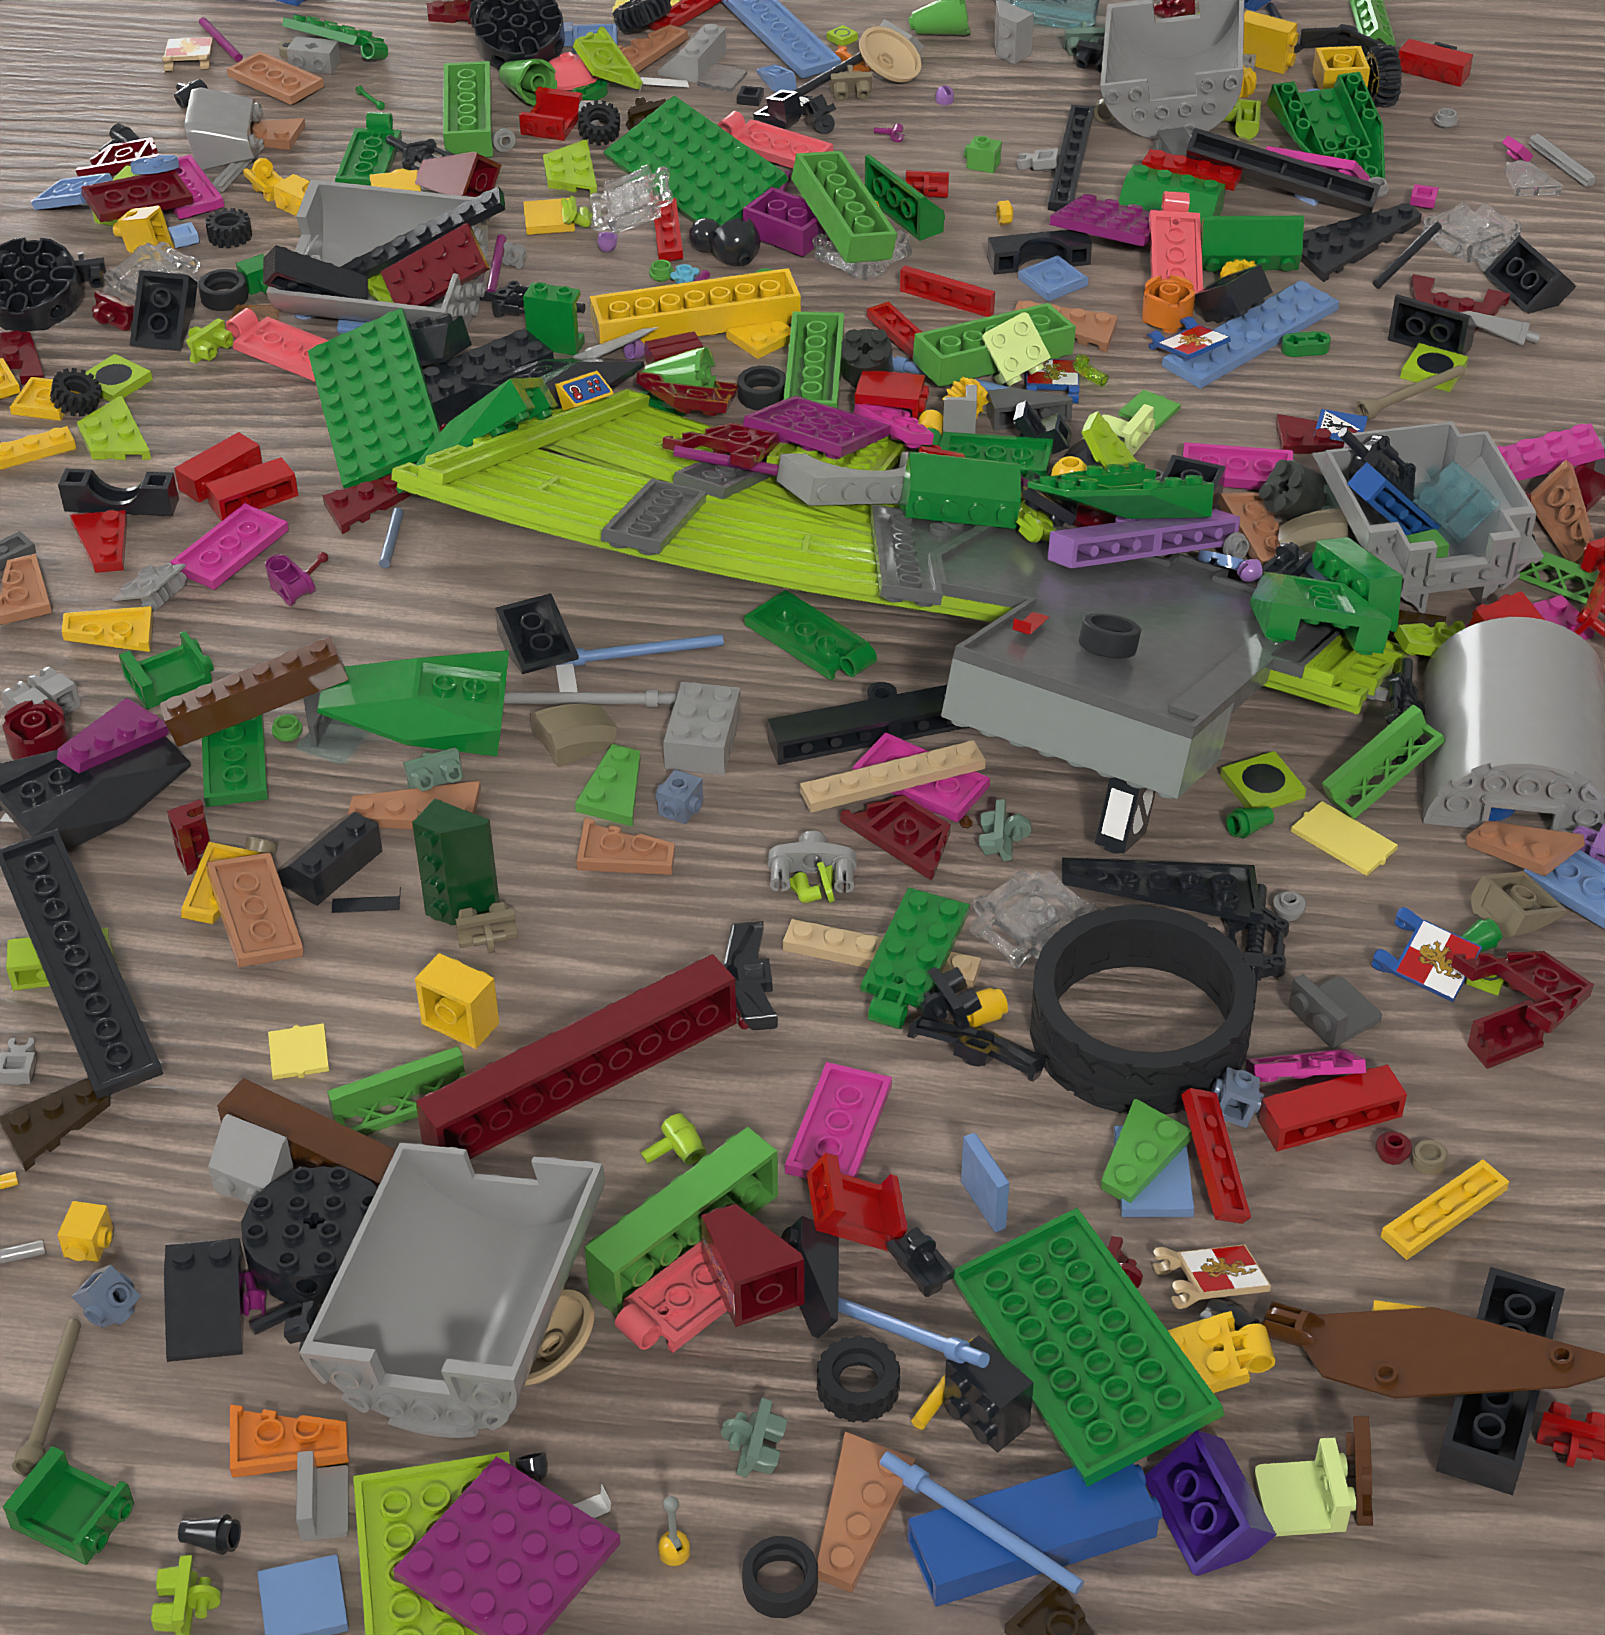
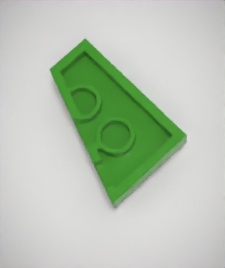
(612, 787)
(1142, 1151)

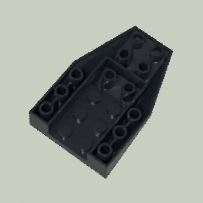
(557, 371)
(49, 795)

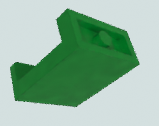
(553, 317)
(168, 672)
(67, 1507)

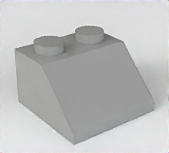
(1013, 32)
(247, 1159)

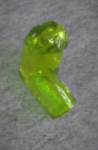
(1082, 366)

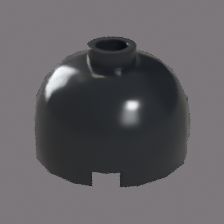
(736, 242)

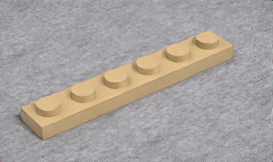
(892, 776)
(858, 948)

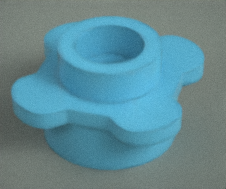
(684, 273)

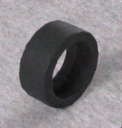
(223, 279)
(761, 376)
(1109, 635)
(780, 1604)

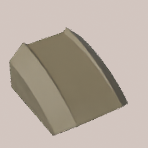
(1312, 527)
(573, 731)
(1515, 903)

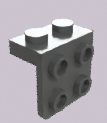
(1333, 1009)

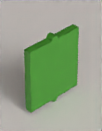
(1163, 407)

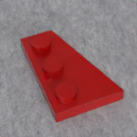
(103, 538)

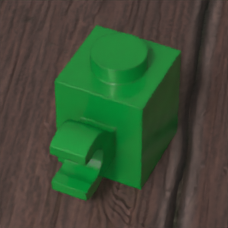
(253, 271)

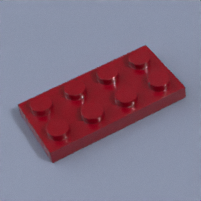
(116, 197)
(428, 272)

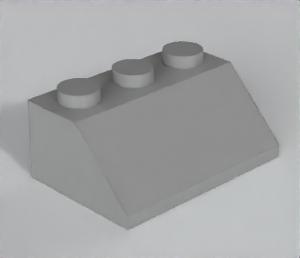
(696, 54)

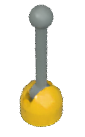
(674, 1538)

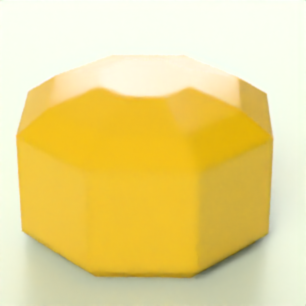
(1004, 212)

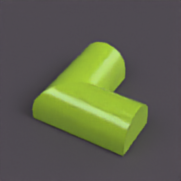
(1247, 117)

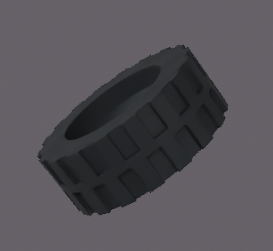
(858, 1405)

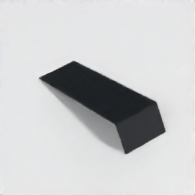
(366, 904)

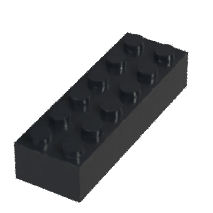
(450, 379)
(1492, 1430)

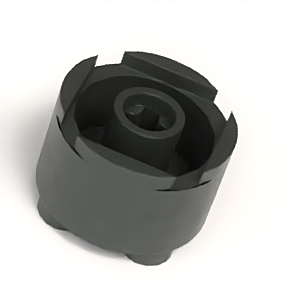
(865, 352)
(1293, 490)

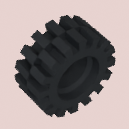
(599, 112)
(228, 228)
(81, 403)

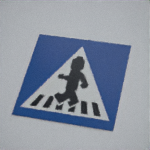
(1337, 420)

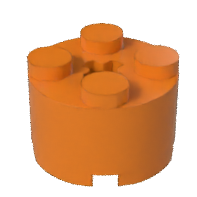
(1168, 302)

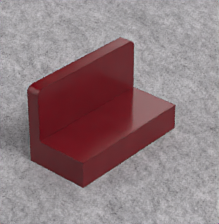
(1590, 484)

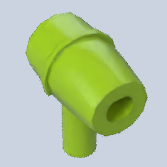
(680, 1137)

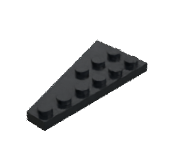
(1350, 240)
(1198, 887)

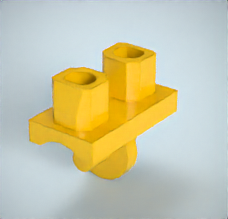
(263, 177)

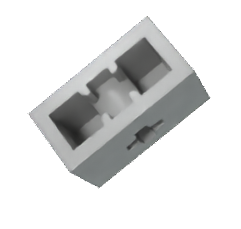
(314, 54)

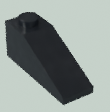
(820, 1273)

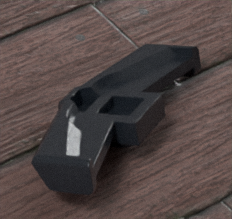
(1339, 36)
(751, 975)
(979, 1045)

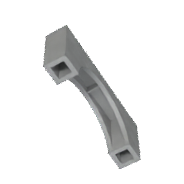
(834, 485)

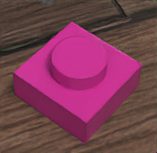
(1516, 150)
(1424, 196)

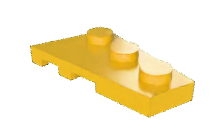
(112, 628)
(200, 900)

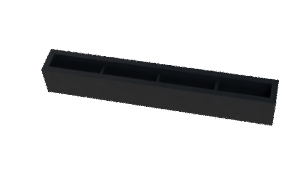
(1285, 172)

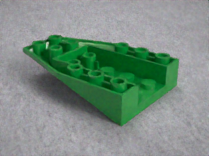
(1333, 121)
(495, 414)
(1131, 492)
(1286, 599)
(426, 700)

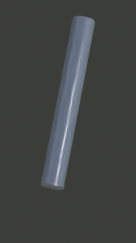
(391, 537)

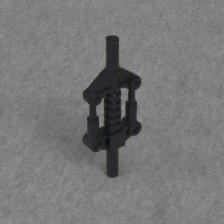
(416, 151)
(510, 299)
(1371, 453)
(1402, 696)
(1262, 965)

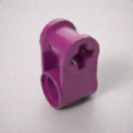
(288, 579)

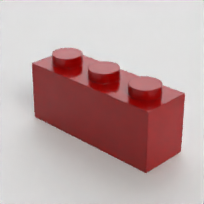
(1435, 62)
(218, 461)
(255, 486)

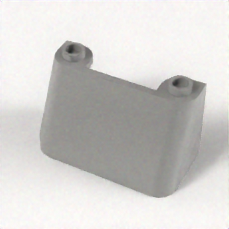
(220, 127)

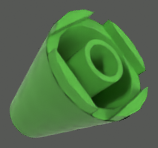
(941, 18)
(526, 76)
(686, 368)

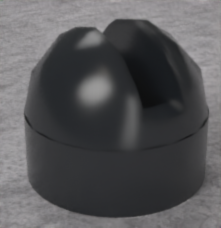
(533, 1464)

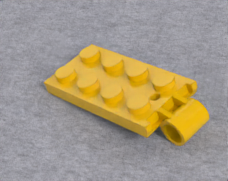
(1222, 1353)

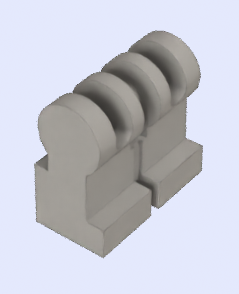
(46, 687)

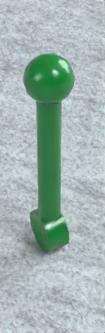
(379, 104)

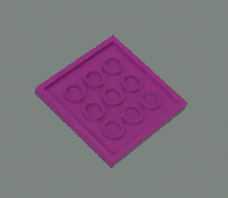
(1105, 219)
(817, 426)
(507, 1555)

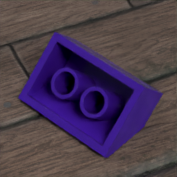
(1208, 1504)

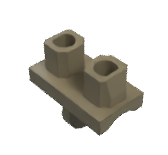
(851, 82)
(486, 928)

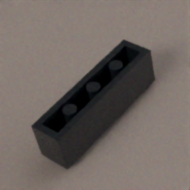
(302, 273)

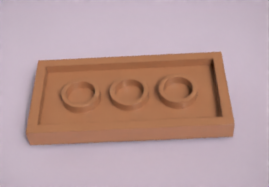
(275, 77)
(254, 909)

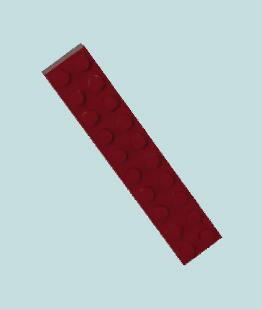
(580, 1060)

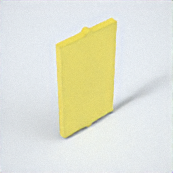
(1344, 838)

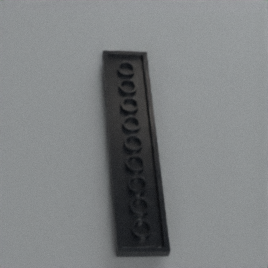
(78, 965)

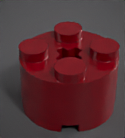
(34, 728)

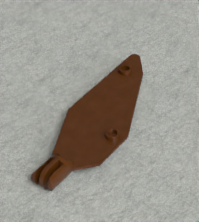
(1430, 1352)

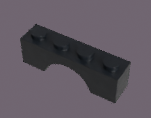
(1011, 251)
(85, 492)

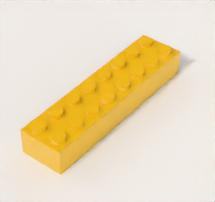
(697, 306)

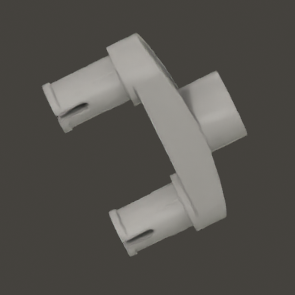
(805, 855)

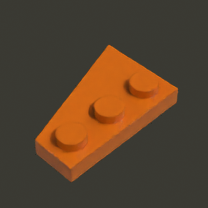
(271, 1442)

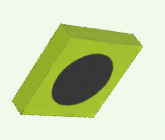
(1430, 361)
(119, 377)
(1263, 781)

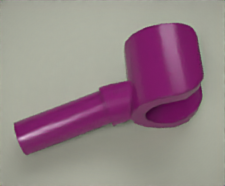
(892, 132)
(253, 1297)

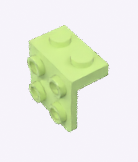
(1015, 349)
(1136, 430)
(1307, 1494)

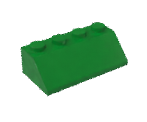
(1146, 187)
(902, 201)
(1267, 240)
(961, 490)
(1368, 576)

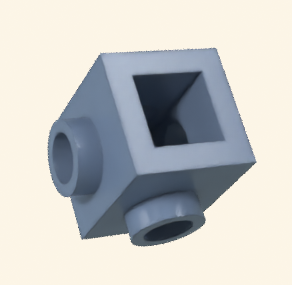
(680, 796)
(1238, 1096)
(107, 1297)

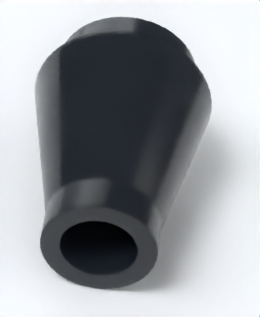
(211, 1533)

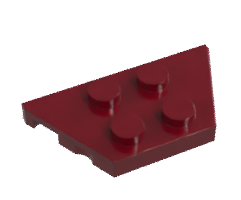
(117, 156)
(903, 831)

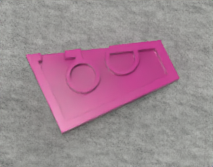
(1306, 1064)

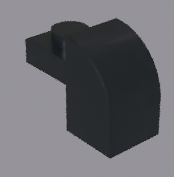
(782, 109)
(1048, 428)

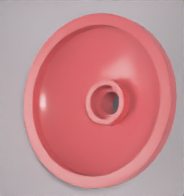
(571, 72)

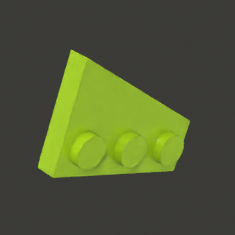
(1104, 442)
(1424, 639)

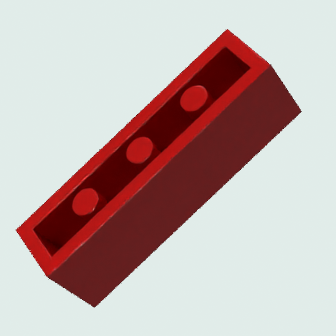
(1332, 1107)

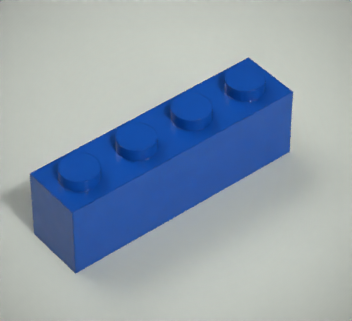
(1390, 501)

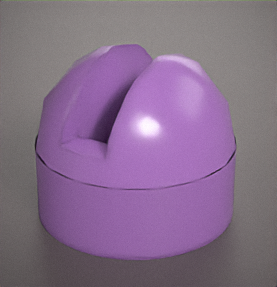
(944, 95)
(607, 241)
(634, 349)
(1250, 570)

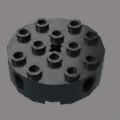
(518, 30)
(36, 284)
(303, 1229)

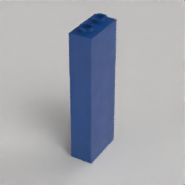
(1048, 1513)

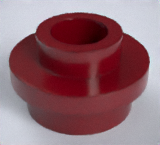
(1393, 1147)

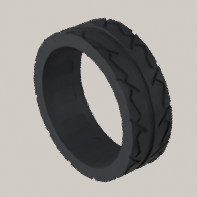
(1145, 939)

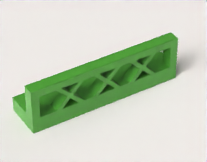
(1373, 20)
(1563, 568)
(1376, 760)
(394, 1088)

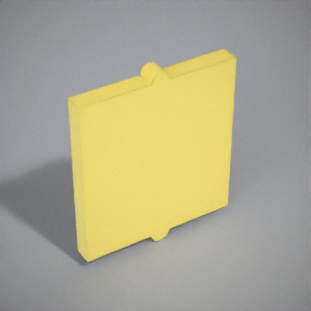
(298, 1051)

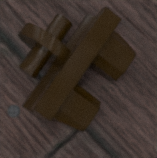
(641, 111)

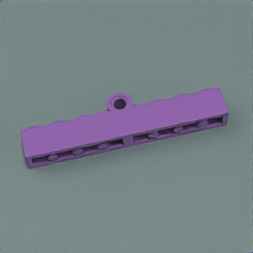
(1139, 539)

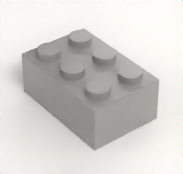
(702, 728)

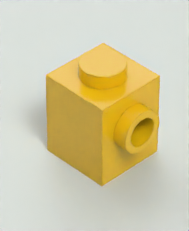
(85, 1231)

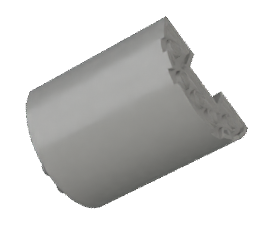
(1173, 67)
(354, 222)
(1517, 725)
(451, 1288)

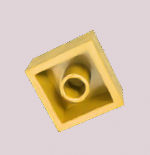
(1333, 61)
(457, 1000)

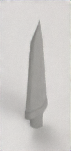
(1508, 329)
(608, 346)

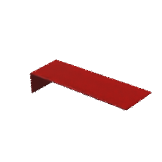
(1030, 623)

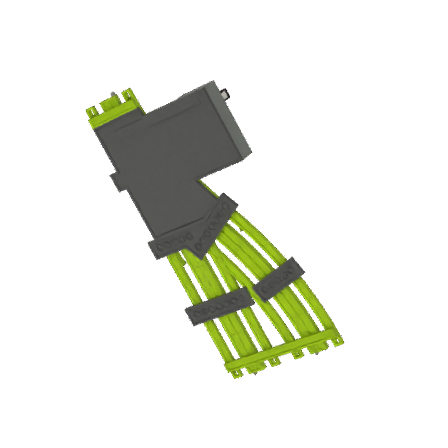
(1135, 719)

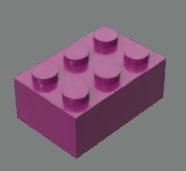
(784, 221)

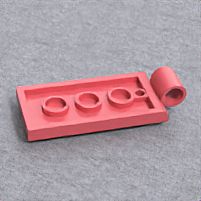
(771, 141)
(1176, 240)
(273, 342)
(682, 1293)

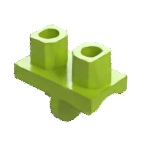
(206, 341)
(182, 1583)

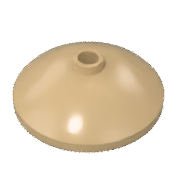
(890, 54)
(564, 1337)

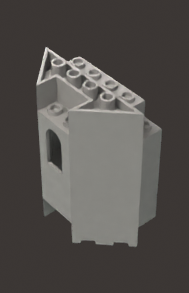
(1485, 558)

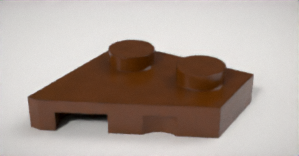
(1360, 1467)

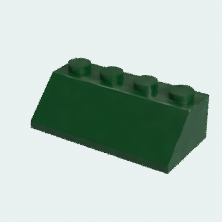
(454, 861)

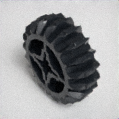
(639, 13)
(1384, 75)

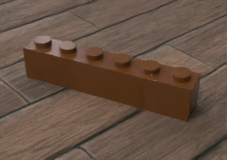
(253, 691)
(310, 1136)

